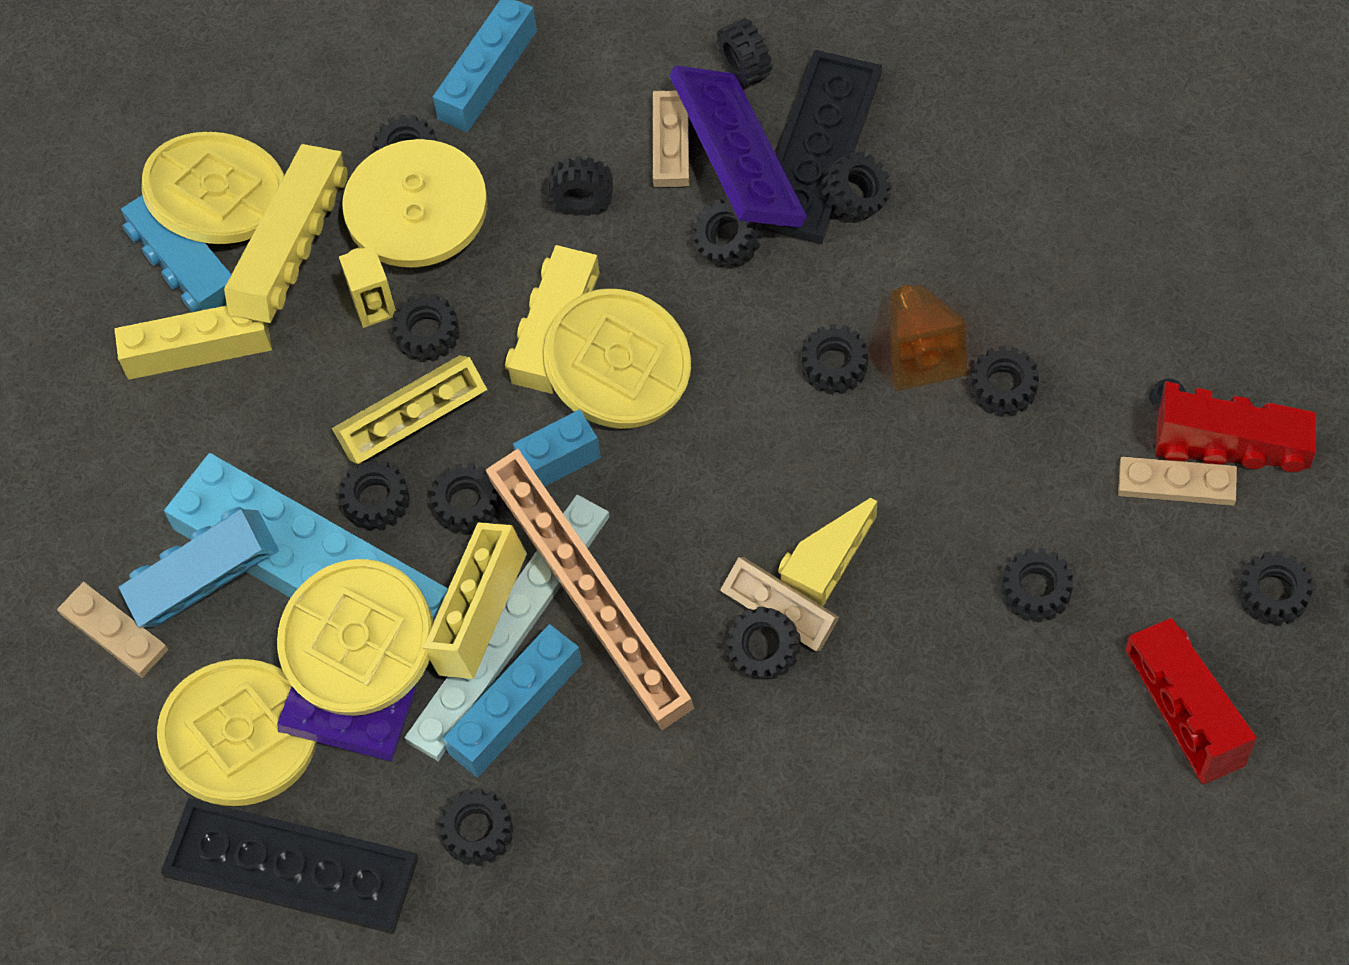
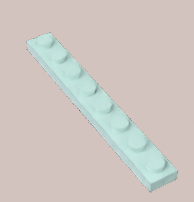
(523, 608)

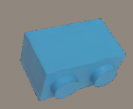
(560, 448)

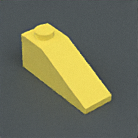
(826, 553)

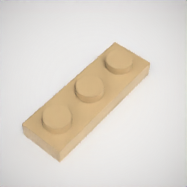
(670, 140)
(1177, 481)
(758, 588)
(112, 629)

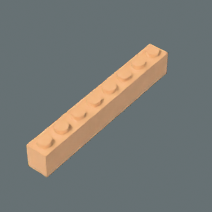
(590, 590)

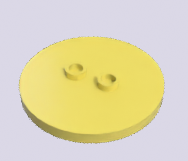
(210, 186)
(415, 202)
(617, 358)
(355, 637)
(224, 735)

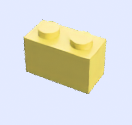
(368, 285)

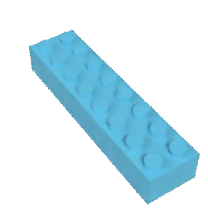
(302, 536)

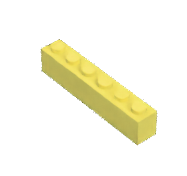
(285, 234)

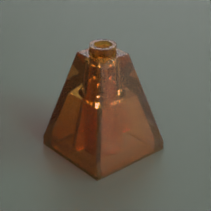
(925, 339)

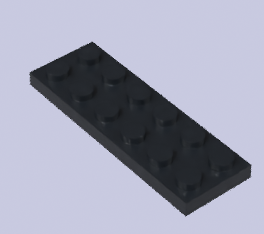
(823, 130)
(290, 865)

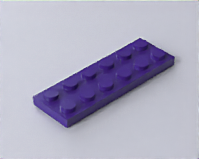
(737, 147)

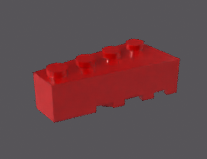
(1233, 431)
(1191, 701)

